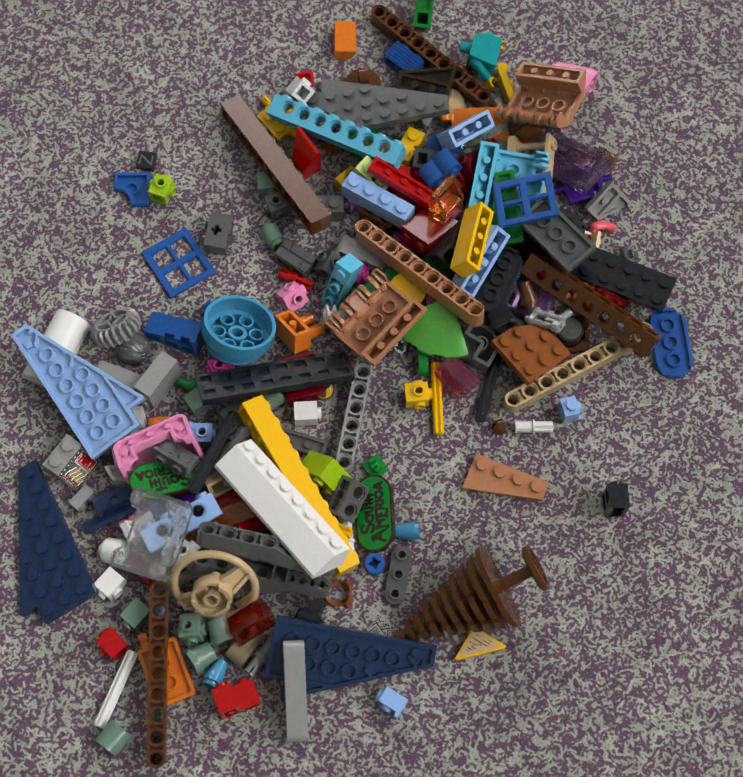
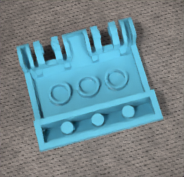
(494, 160)

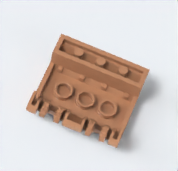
(545, 95)
(376, 319)

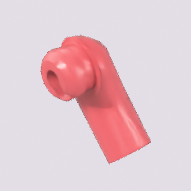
(602, 225)

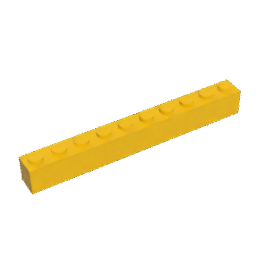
(276, 445)

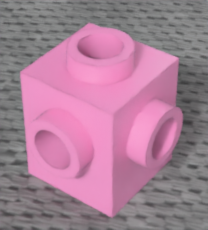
(293, 296)

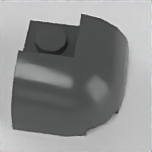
(479, 347)

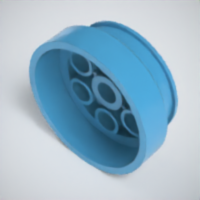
(238, 329)

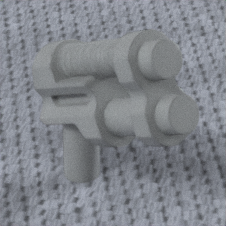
(552, 321)

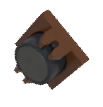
(573, 332)

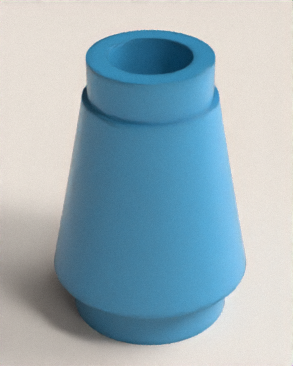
(408, 531)
(215, 674)

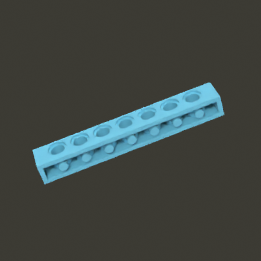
(278, 112)

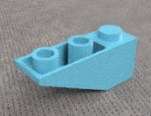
(341, 280)

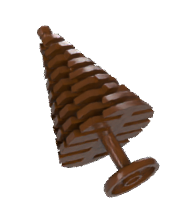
(474, 598)

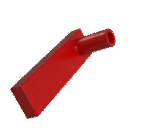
(401, 182)

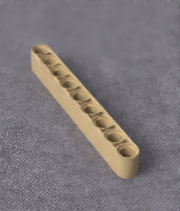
(567, 368)

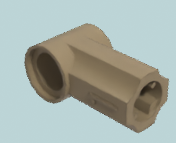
(239, 654)

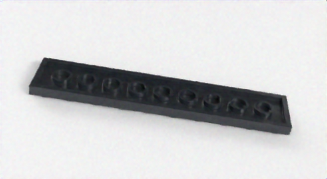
(616, 275)

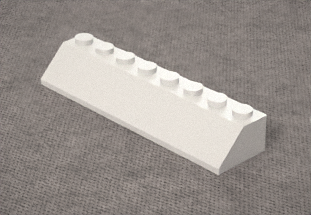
(282, 509)

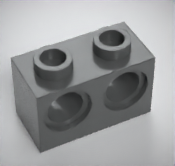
(348, 499)

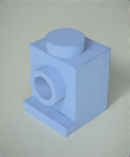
(569, 409)
(207, 438)
(391, 702)

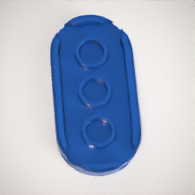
(674, 346)

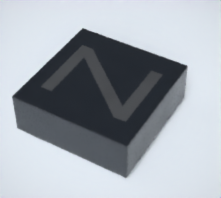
(146, 161)

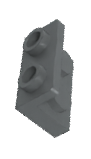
(175, 458)

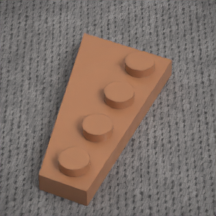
(500, 479)

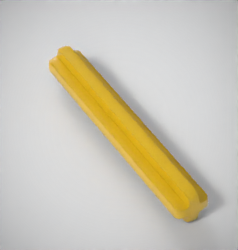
(437, 406)

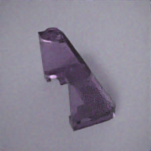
(575, 162)

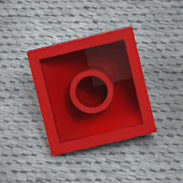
(305, 155)

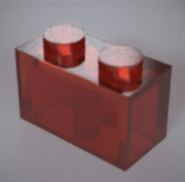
(251, 621)

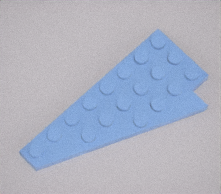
(88, 398)

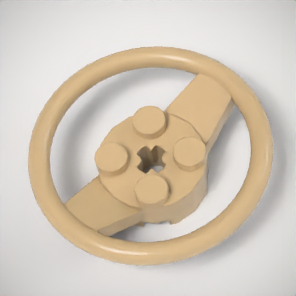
(214, 592)

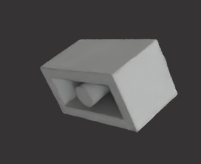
(82, 498)

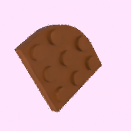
(530, 351)

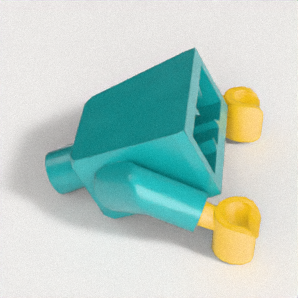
(484, 55)

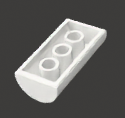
(67, 331)

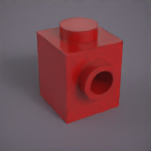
(111, 644)

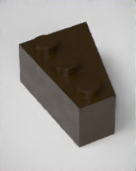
(430, 80)

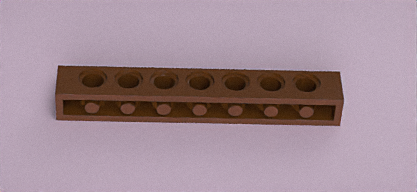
(600, 304)

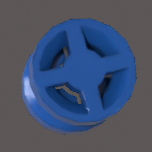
(375, 568)

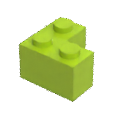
(324, 471)

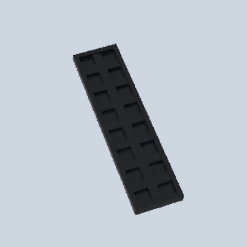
(274, 377)

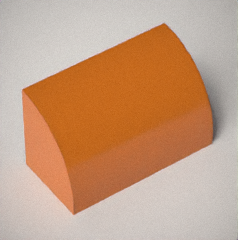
(344, 40)

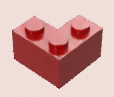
(237, 698)

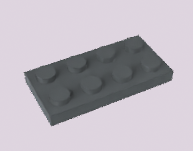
(559, 238)

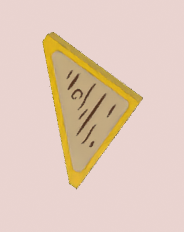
(478, 644)

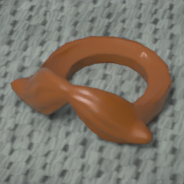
(346, 601)

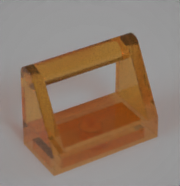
(443, 208)

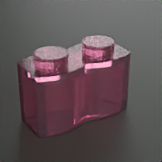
(457, 377)

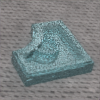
(486, 135)

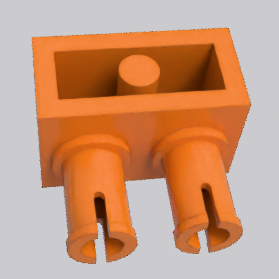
(295, 330)

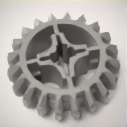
(116, 327)

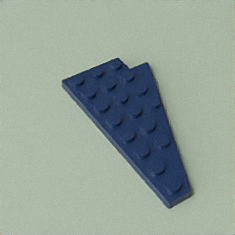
(49, 561)
(344, 655)

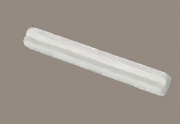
(116, 689)

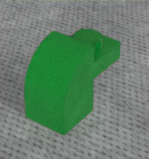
(423, 14)

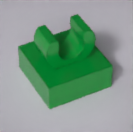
(375, 466)

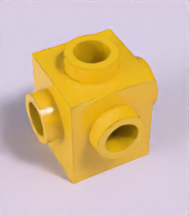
(417, 394)

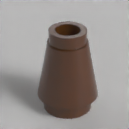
(527, 295)

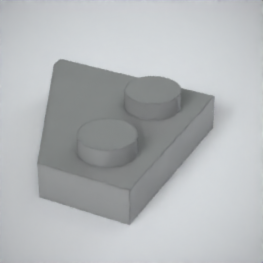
(607, 201)

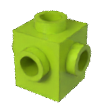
(161, 189)

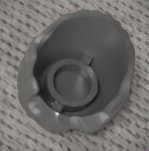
(134, 350)

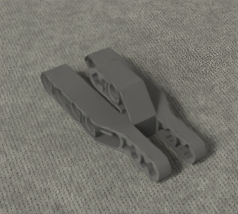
(260, 549)

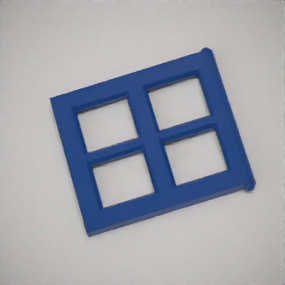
(525, 200)
(178, 262)

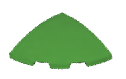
(438, 333)

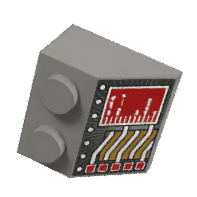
(71, 463)

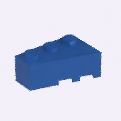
(175, 332)

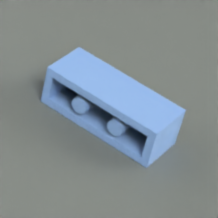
(466, 130)

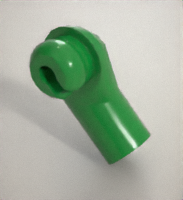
(187, 385)

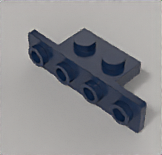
(110, 508)

